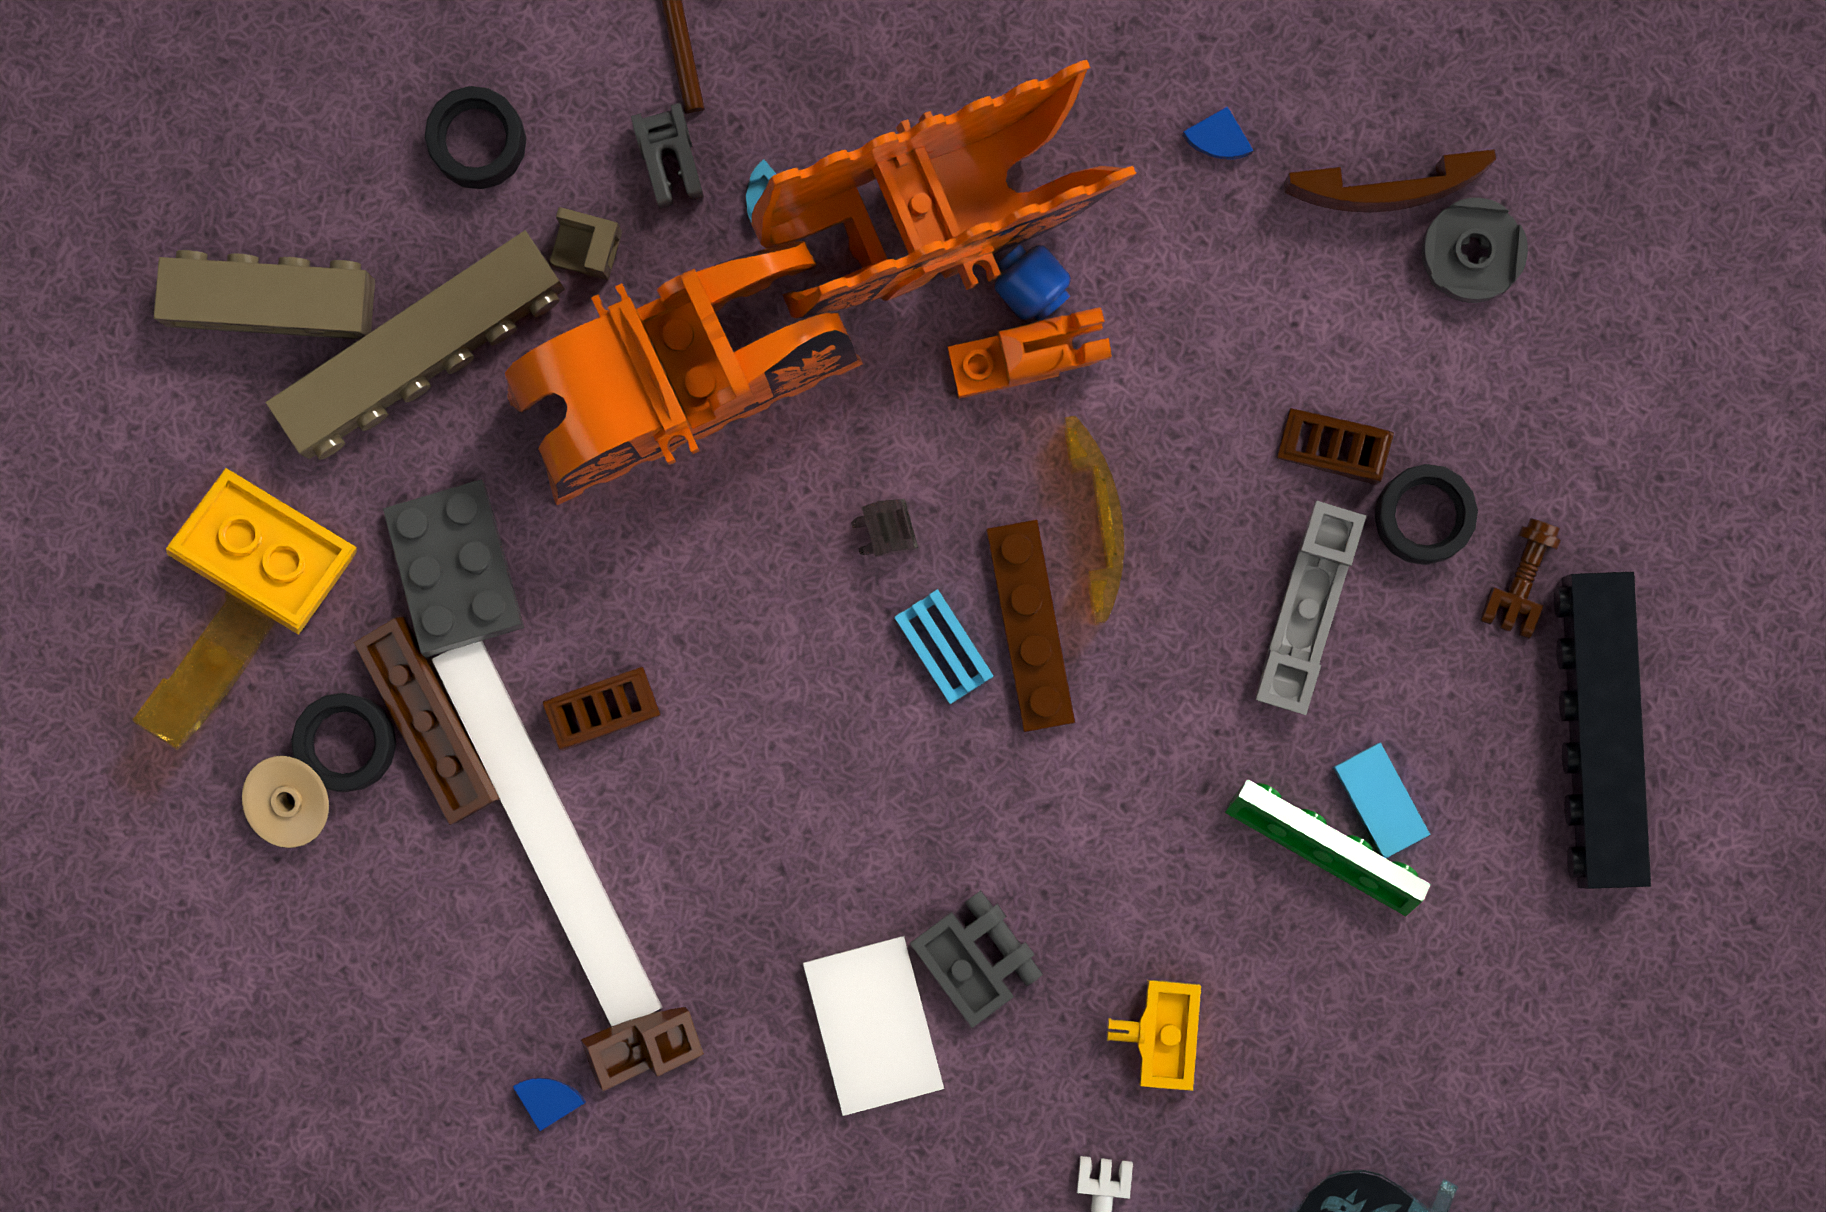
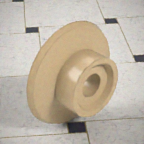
(271, 812)

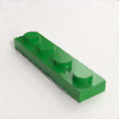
(1336, 853)

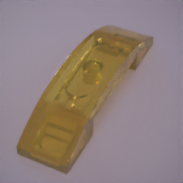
(1086, 456)
(205, 673)

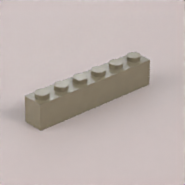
(415, 347)

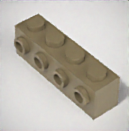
(264, 297)

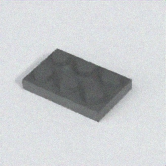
(453, 568)

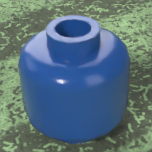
(1032, 282)

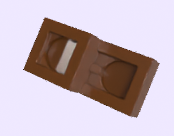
(644, 1043)

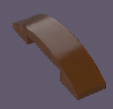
(1326, 187)

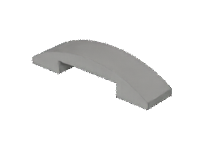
(1309, 607)

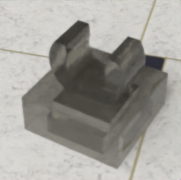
(888, 528)

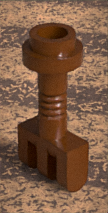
(1539, 537)

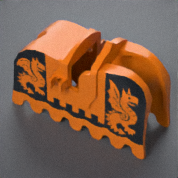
(943, 193)
(619, 393)

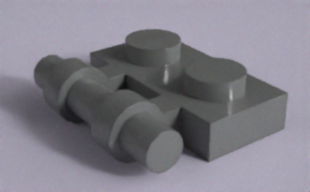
(962, 967)

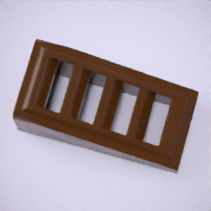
(1380, 450)
(560, 725)

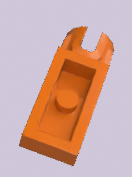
(1027, 353)

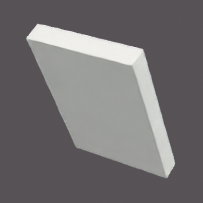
(873, 1025)

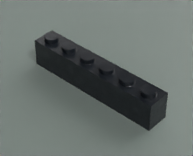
(1604, 730)

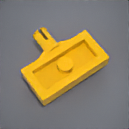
(1164, 1034)

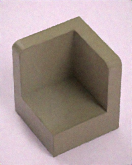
(585, 243)

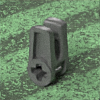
(657, 137)

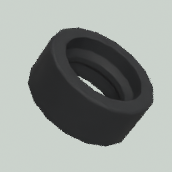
(479, 98)
(1464, 505)
(383, 733)

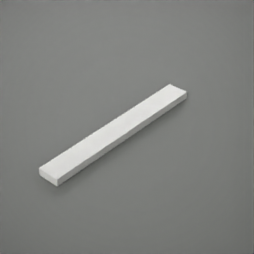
(547, 833)

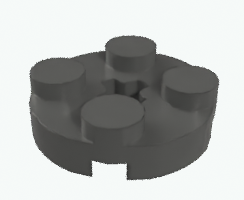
(1496, 231)

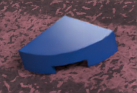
(1219, 137)
(548, 1099)

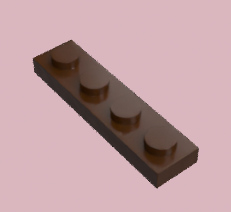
(1030, 626)
(426, 720)

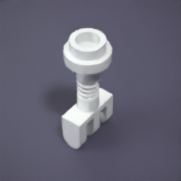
(1103, 1189)

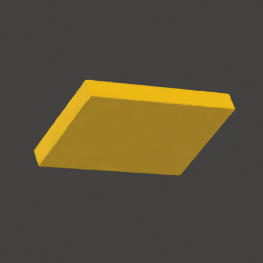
(261, 551)

